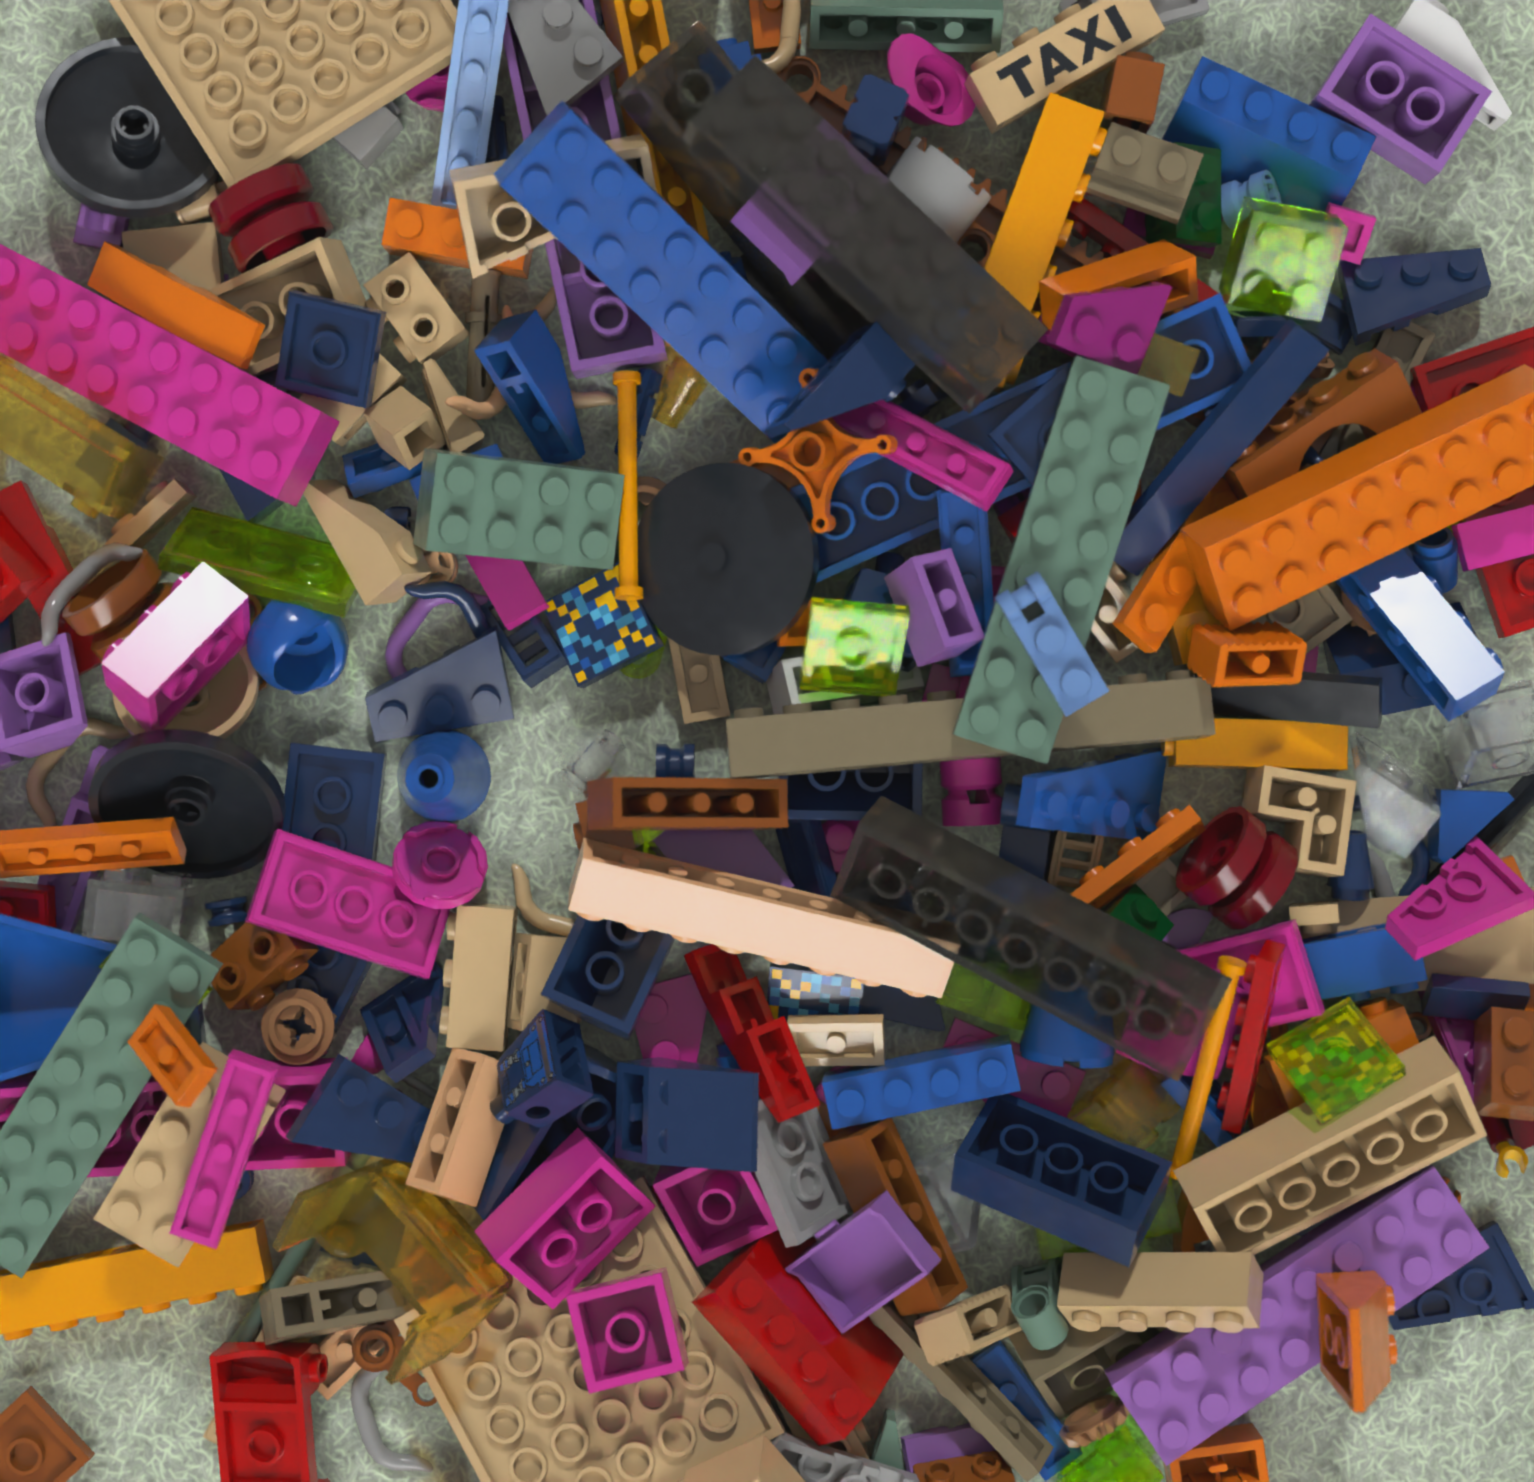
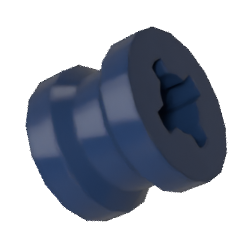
(675, 761)

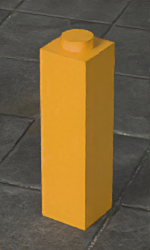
(1264, 742)

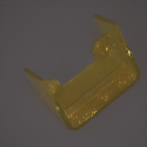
(72, 447)
(415, 1243)

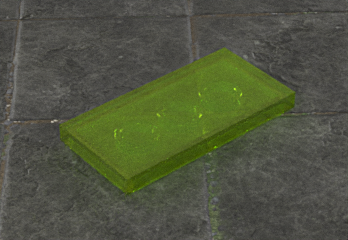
(261, 561)

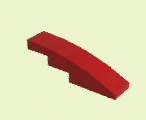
(26, 519)
(751, 1031)

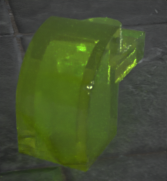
(984, 999)

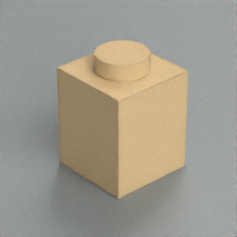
(404, 427)

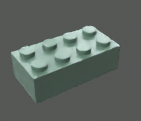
(518, 509)

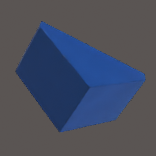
(1461, 818)

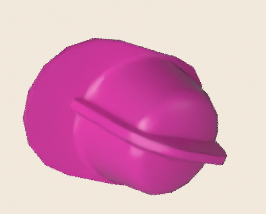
(931, 80)

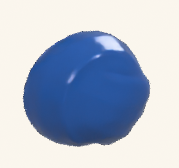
(297, 647)

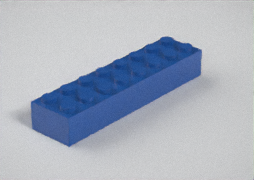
(659, 265)

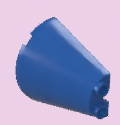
(41, 986)

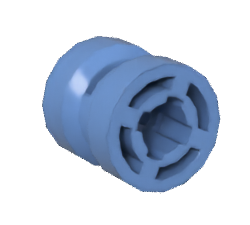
(1259, 186)

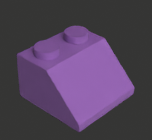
(40, 698)

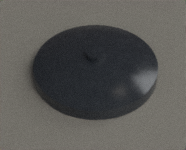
(118, 135)
(726, 559)
(212, 787)

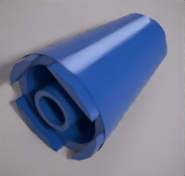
(461, 773)
(1053, 1041)

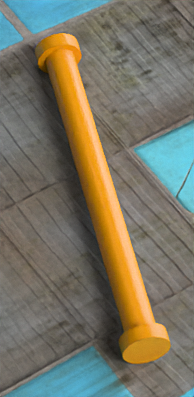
(627, 465)
(1206, 1066)

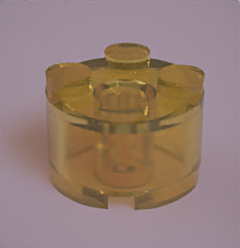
(1126, 1105)

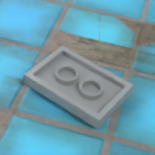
(797, 1174)

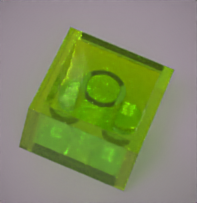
(1282, 259)

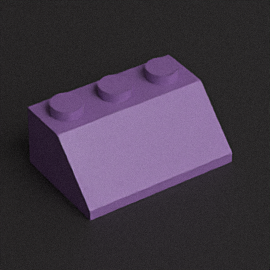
(1402, 97)

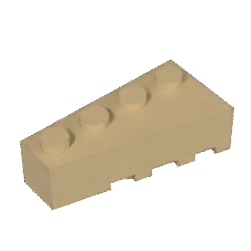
(499, 226)

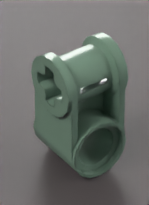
(1035, 1303)

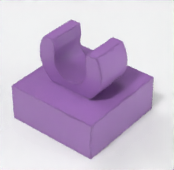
(96, 227)

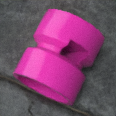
(971, 774)

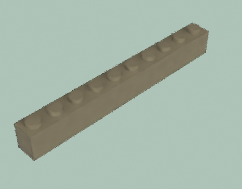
(922, 731)

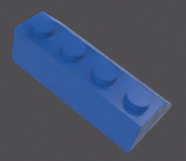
(1263, 129)

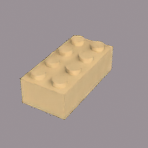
(154, 1178)

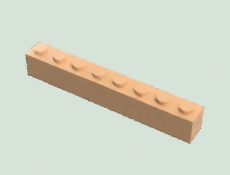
(749, 917)

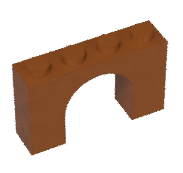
(1364, 393)

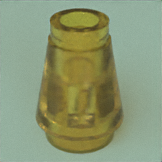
(678, 392)

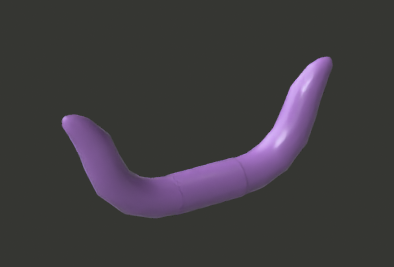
(408, 626)

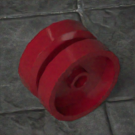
(269, 215)
(1237, 868)

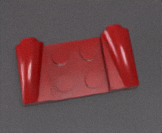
(266, 1410)

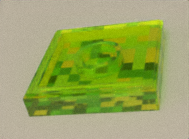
(853, 647)
(1336, 1060)

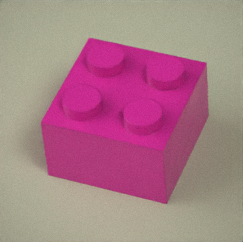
(713, 1209)
(627, 1330)

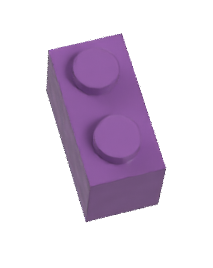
(939, 606)

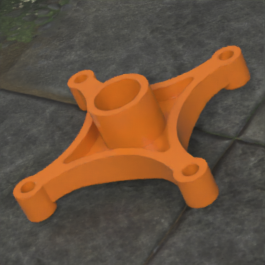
(818, 458)

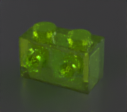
(1115, 1459)

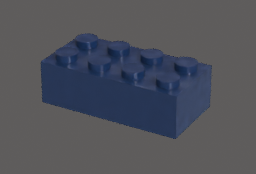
(1061, 1177)

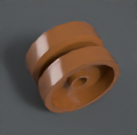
(116, 601)

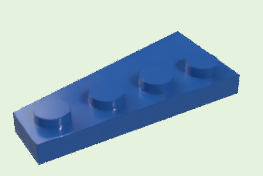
(1097, 798)

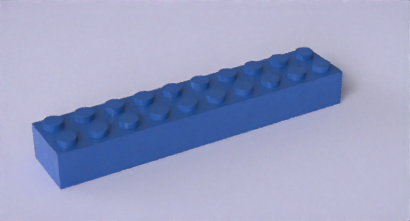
(888, 505)

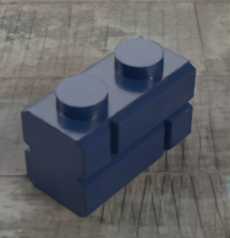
(875, 118)

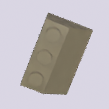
(1076, 1367)

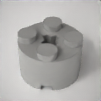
(938, 188)

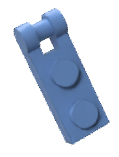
(1052, 646)

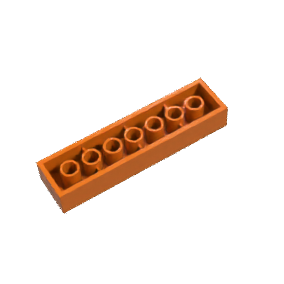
(1366, 501)

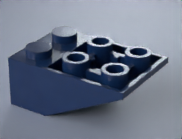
(686, 1114)

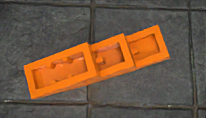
(176, 305)

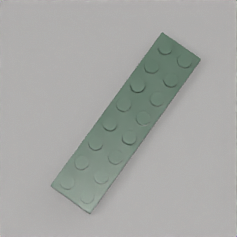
(1070, 539)
(89, 1083)

